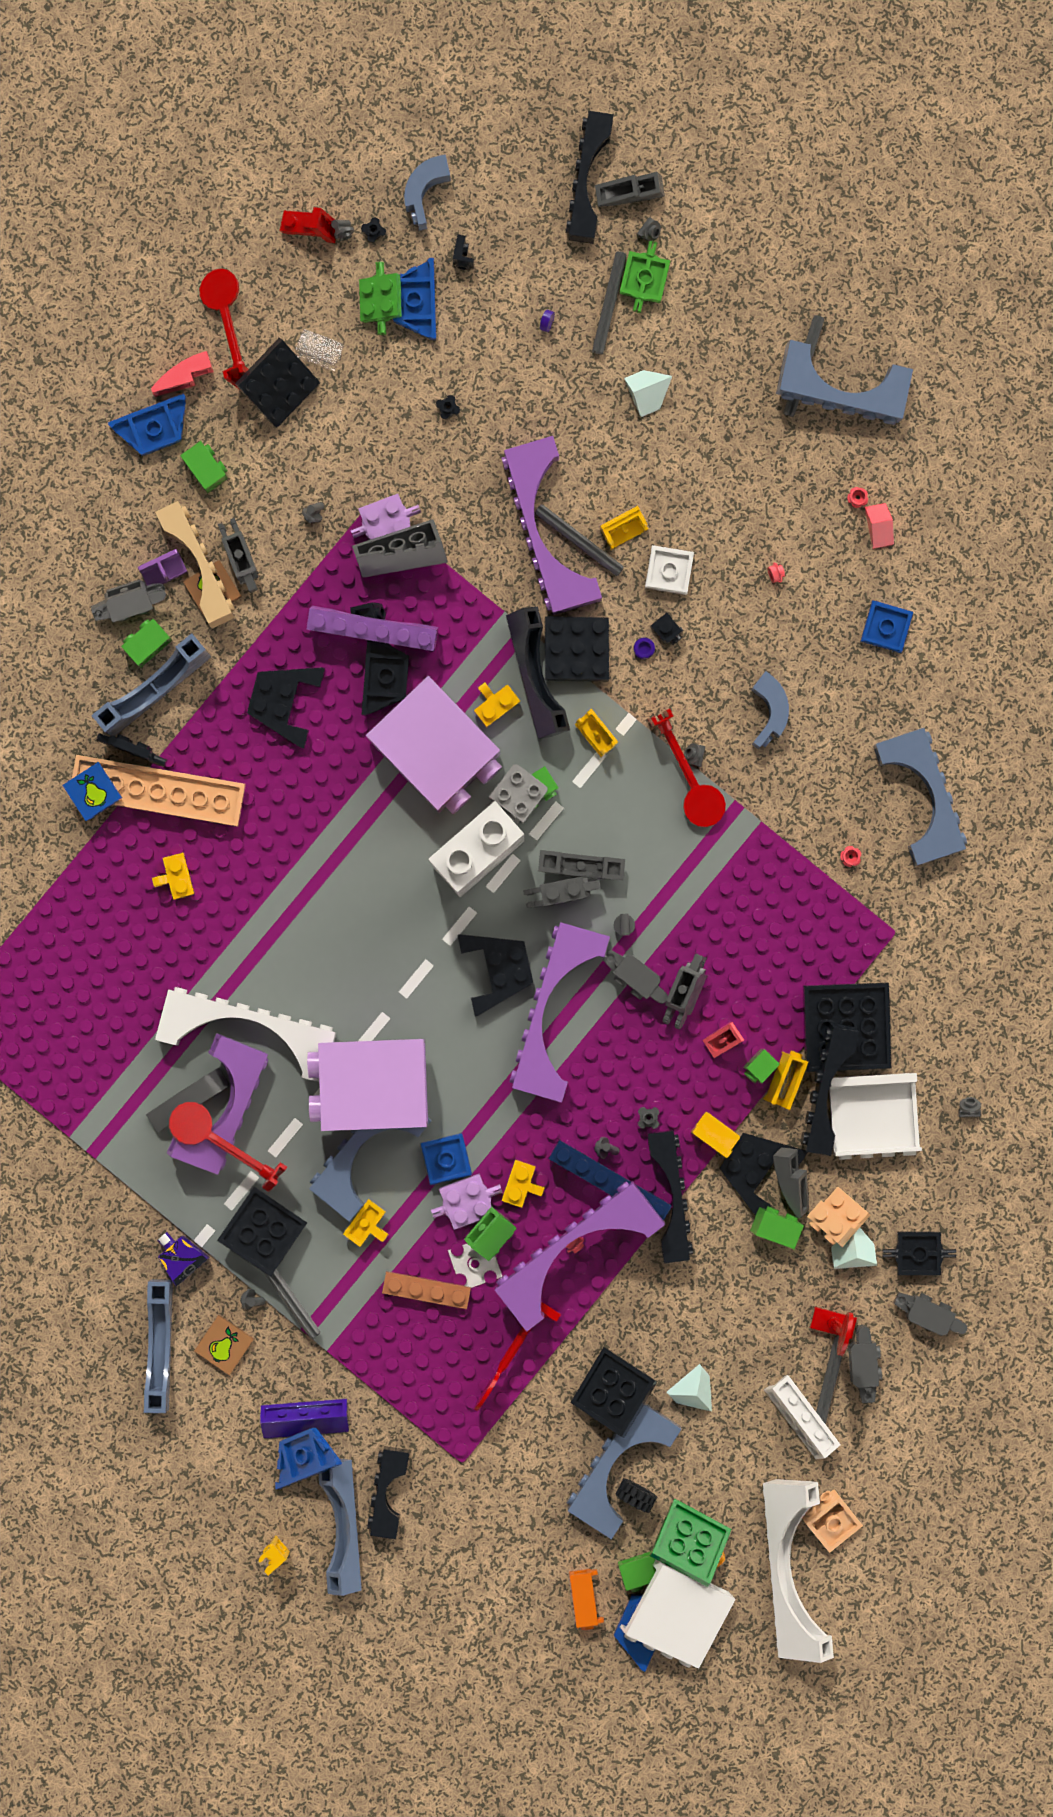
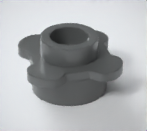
(643, 1112)

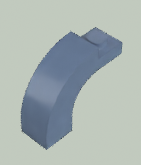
(422, 178)
(775, 697)

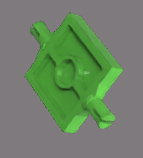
(644, 277)
(380, 298)

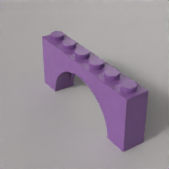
(243, 1068)

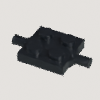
(125, 744)
(919, 1253)

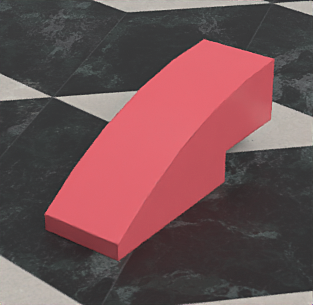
(183, 374)

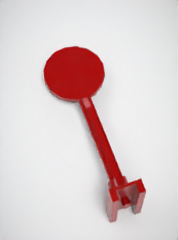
(219, 292)
(703, 803)
(192, 1124)
(836, 1324)
(517, 1342)

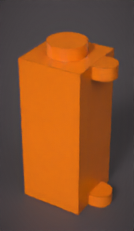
(584, 1599)

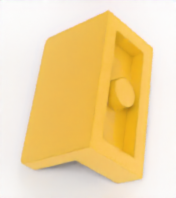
(715, 1134)

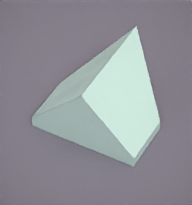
(648, 390)
(857, 1252)
(693, 1390)

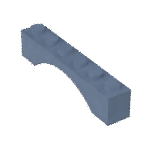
(159, 1346)
(344, 1569)

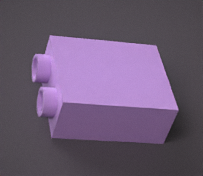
(435, 746)
(369, 1085)

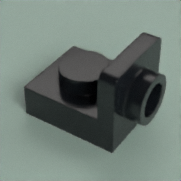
(461, 250)
(371, 610)
(667, 630)

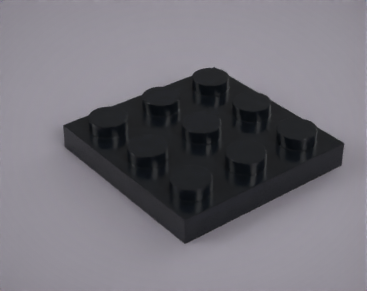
(277, 382)
(576, 648)
(262, 1231)
(614, 1392)

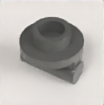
(342, 229)
(650, 230)
(311, 513)
(694, 754)
(624, 924)
(969, 1107)
(603, 1147)
(249, 1300)

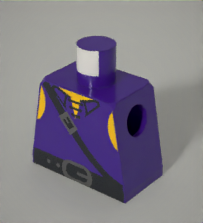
(180, 1257)

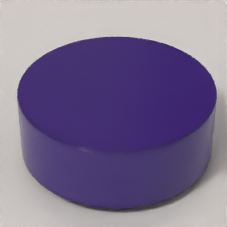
(547, 320)
(644, 648)

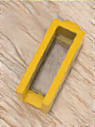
(786, 1079)

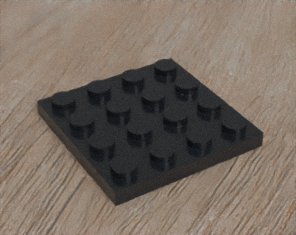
(853, 1005)

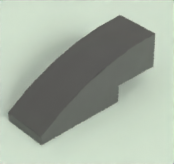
(630, 189)
(792, 1180)

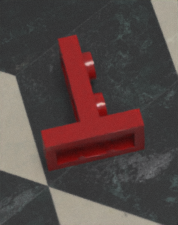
(308, 224)

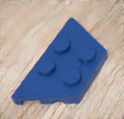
(418, 300)
(153, 426)
(304, 1457)
(637, 1651)

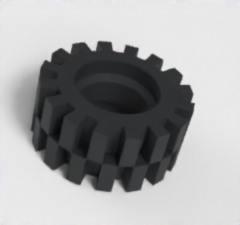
(636, 1495)

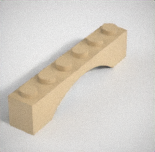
(213, 602)

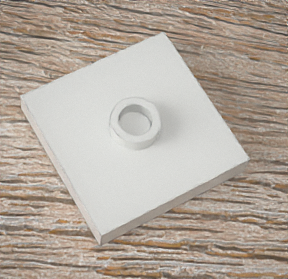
(669, 570)
(474, 1276)

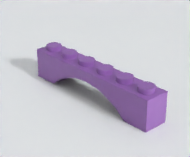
(372, 629)

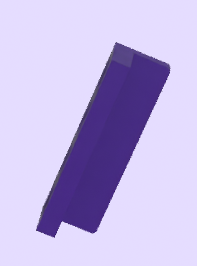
(294, 1418)

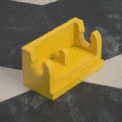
(624, 527)
(596, 733)
(276, 1553)

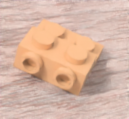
(838, 1217)
(831, 1520)

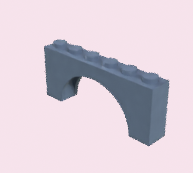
(802, 382)
(119, 714)
(915, 753)
(335, 1182)
(591, 1499)

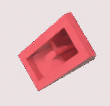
(880, 525)
(723, 1039)

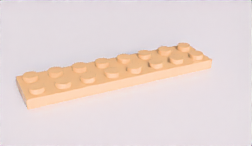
(171, 791)

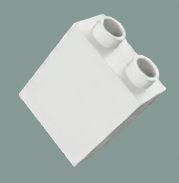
(477, 849)

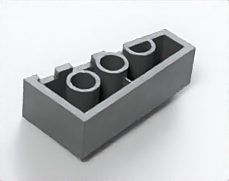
(401, 550)

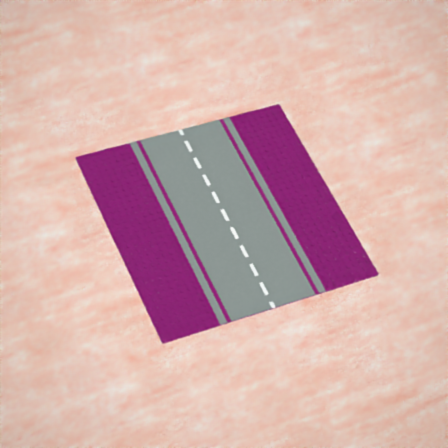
(345, 923)

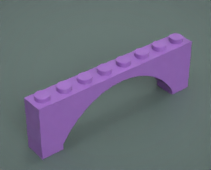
(563, 587)
(570, 949)
(624, 1210)

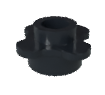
(367, 229)
(445, 413)

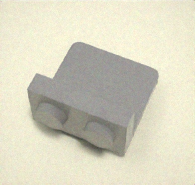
(518, 793)

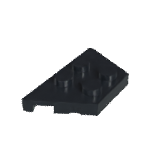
(384, 677)

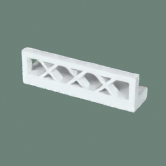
(802, 1418)

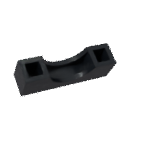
(385, 1520)

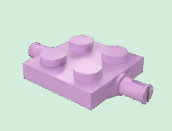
(384, 517)
(466, 1201)

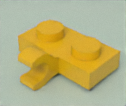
(495, 704)
(177, 876)
(520, 1183)
(365, 1224)

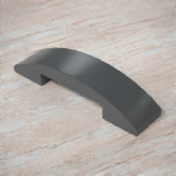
(581, 865)
(197, 1092)

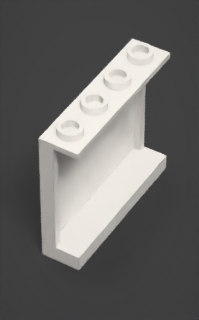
(874, 1115)
(678, 1616)

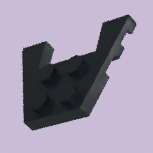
(274, 699)
(506, 966)
(749, 1164)

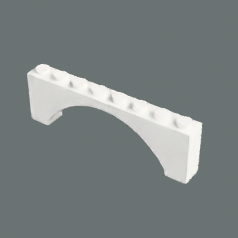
(187, 1012)
(795, 1630)

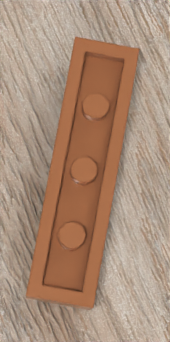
(426, 1290)

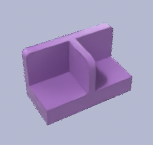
(163, 568)

